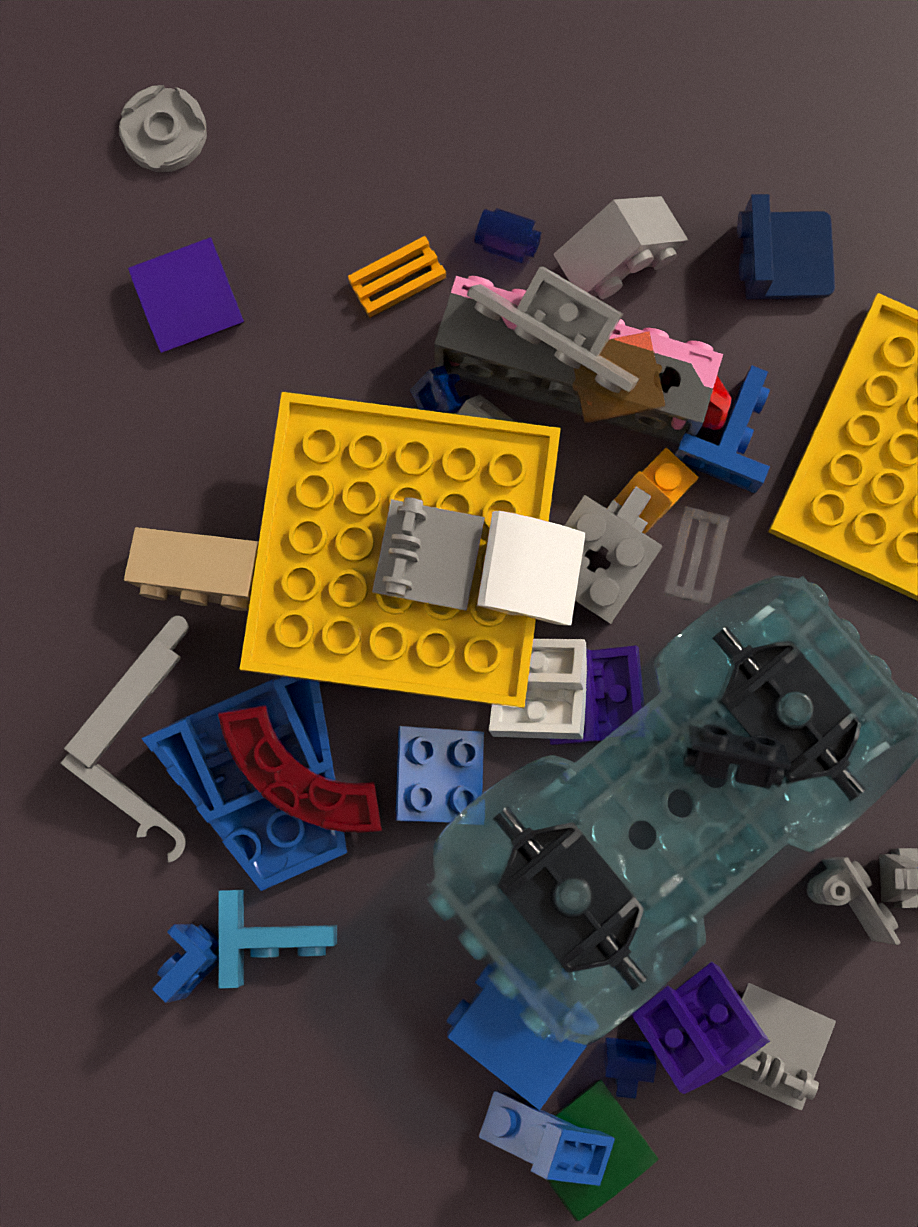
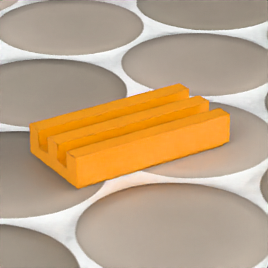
(394, 259)

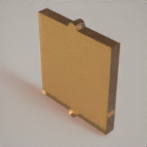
(637, 357)

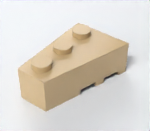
(192, 567)

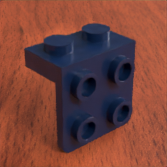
(785, 252)

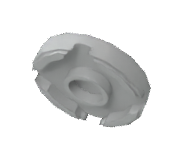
(163, 128)

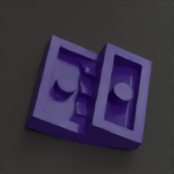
(185, 295)
(612, 692)
(700, 1028)

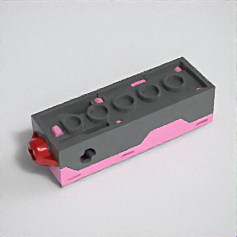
(498, 358)

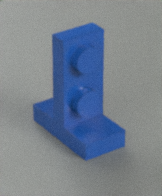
(721, 459)
(549, 1143)

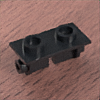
(758, 758)

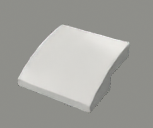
(531, 568)
(553, 694)

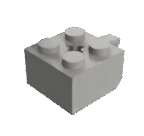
(629, 552)

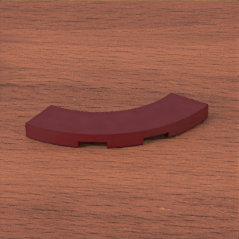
(290, 784)

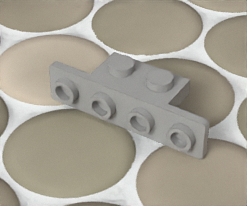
(565, 320)

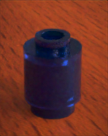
(507, 235)

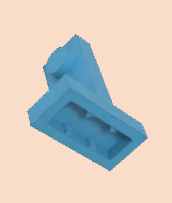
(260, 940)

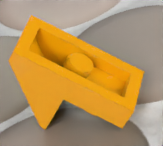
(665, 481)

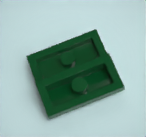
(629, 1158)

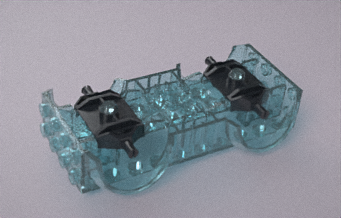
(545, 855)

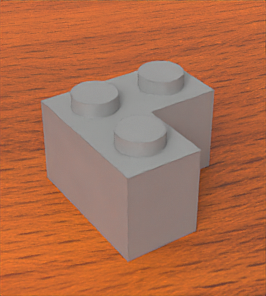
(619, 242)

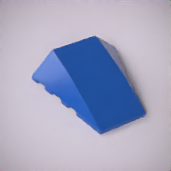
(256, 832)

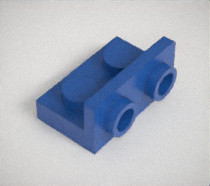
(185, 972)

